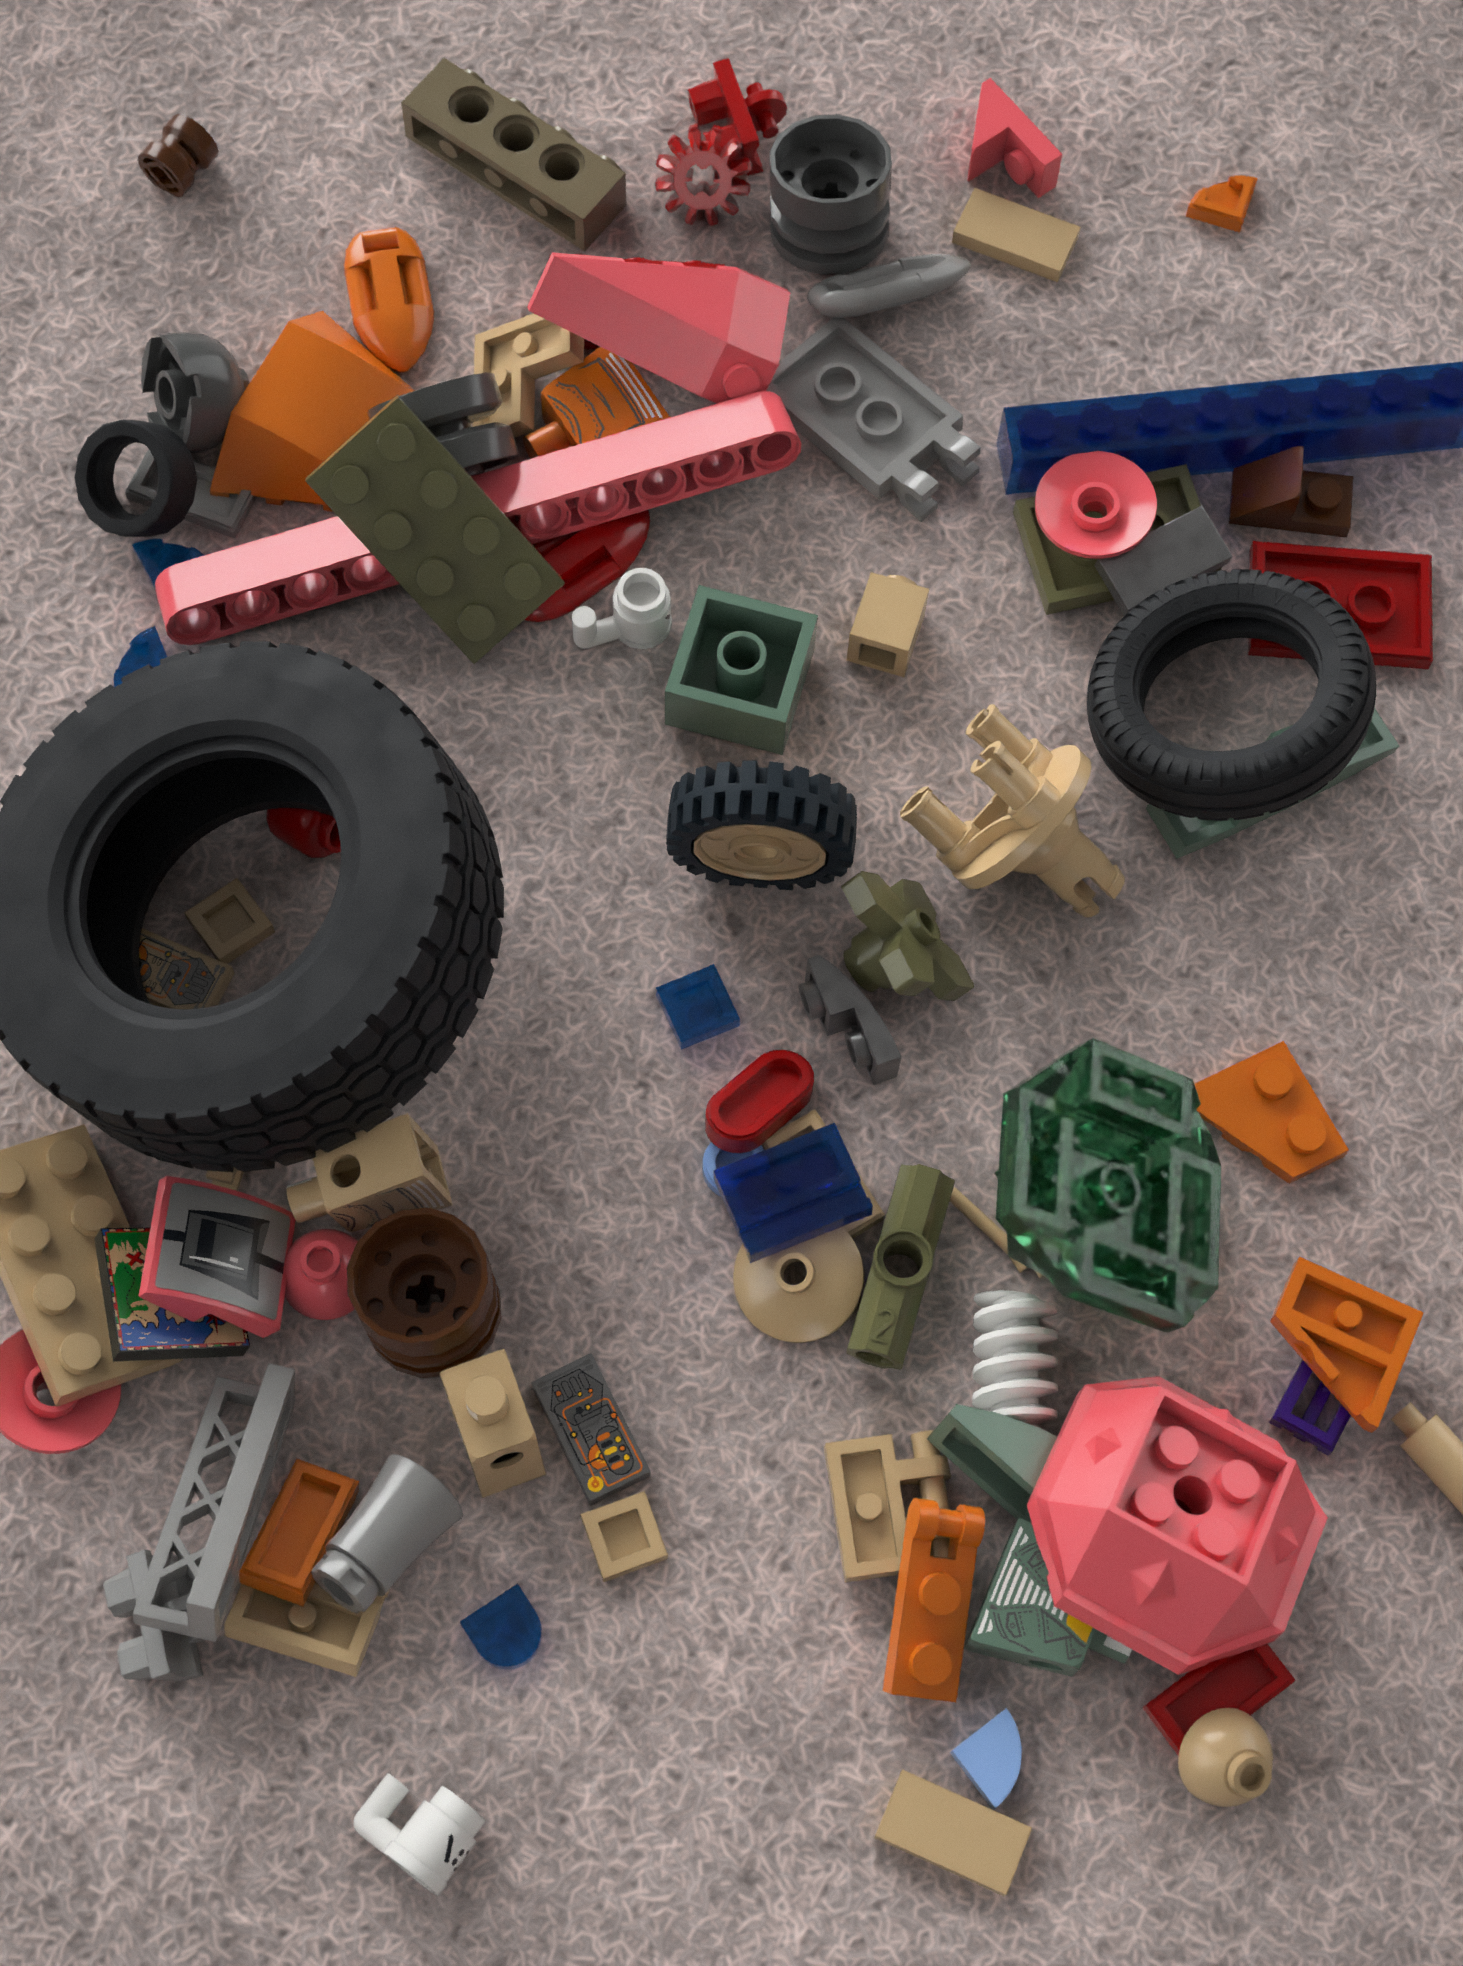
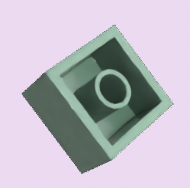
(740, 669)

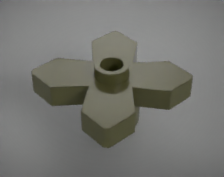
(900, 941)

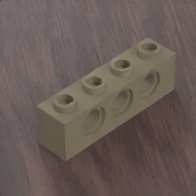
(515, 153)

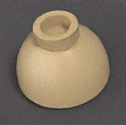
(1226, 1758)

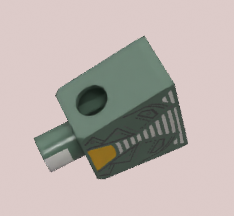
(1021, 1620)

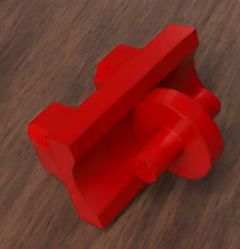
(724, 99)

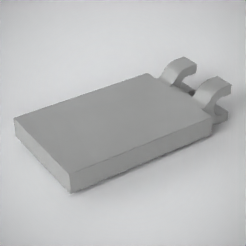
(873, 416)

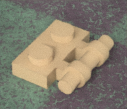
(869, 1500)

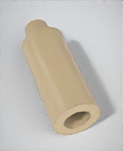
(1434, 1450)

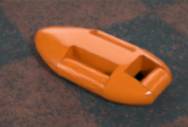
(389, 296)

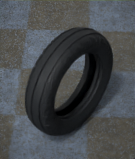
(1247, 779)

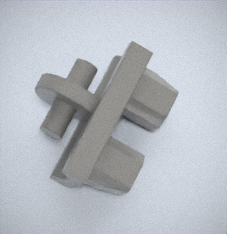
(157, 1652)

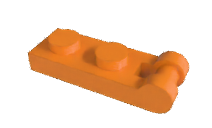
(932, 1601)

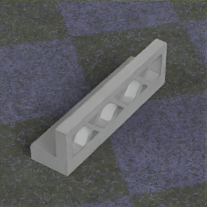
(231, 1508)

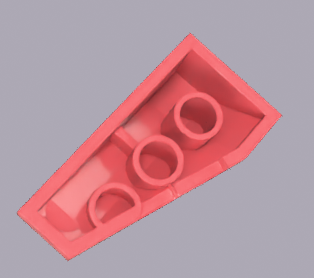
(690, 325)

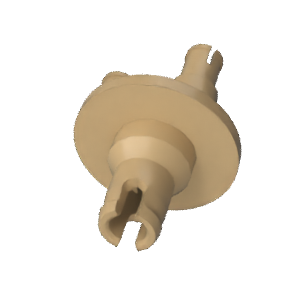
(1025, 824)

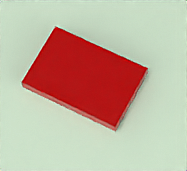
(1379, 589)

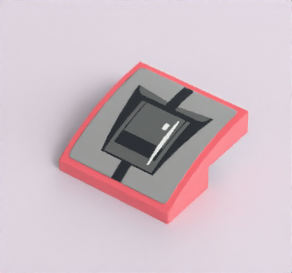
(217, 1255)

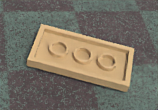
(49, 1215)

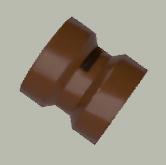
(178, 155)

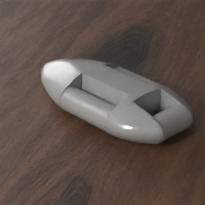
(886, 285)

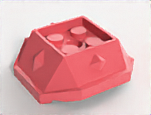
(1141, 1565)

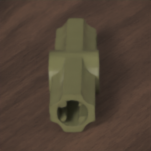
(890, 1302)

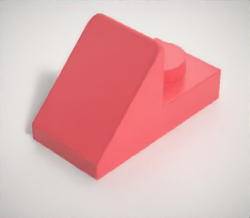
(1010, 136)

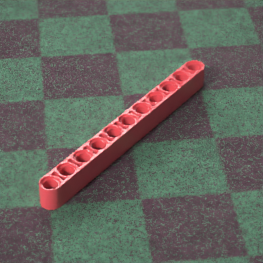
(539, 496)

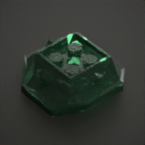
(1112, 1185)

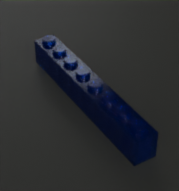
(1242, 423)

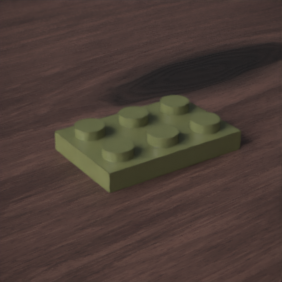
(1073, 581)

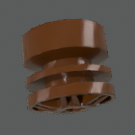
(405, 1263)

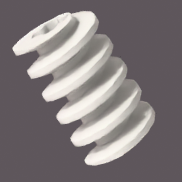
(1012, 1355)

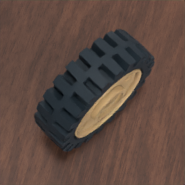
(761, 825)

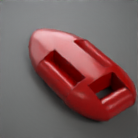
(590, 561)

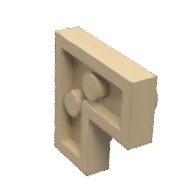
(518, 356)

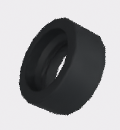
(96, 485)

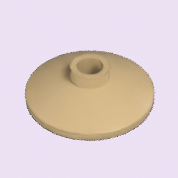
(815, 1305)

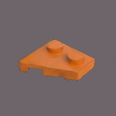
(1273, 1113)
(1346, 1337)

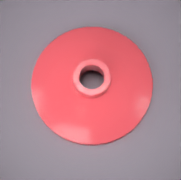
(1098, 484)
(43, 1426)

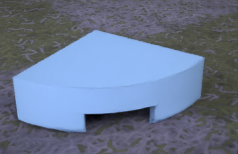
(992, 1758)

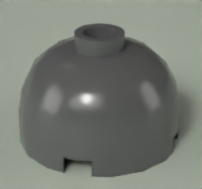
(192, 386)

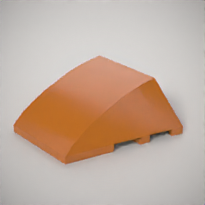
(300, 411)

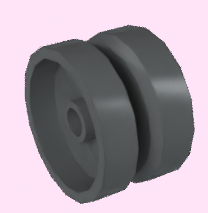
(448, 413)

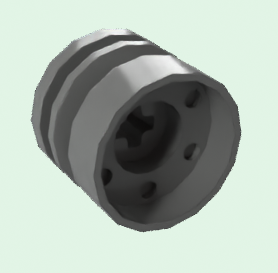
(830, 194)

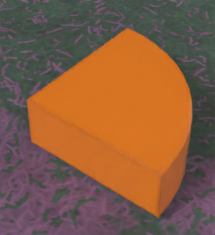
(1224, 202)

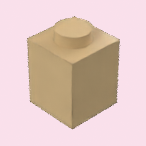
(887, 623)

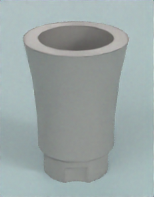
(386, 1533)

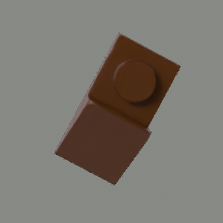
(1285, 497)

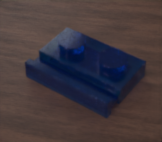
(792, 1192)

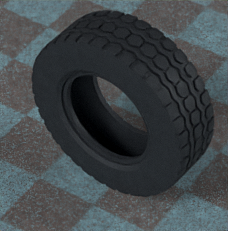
(359, 1007)

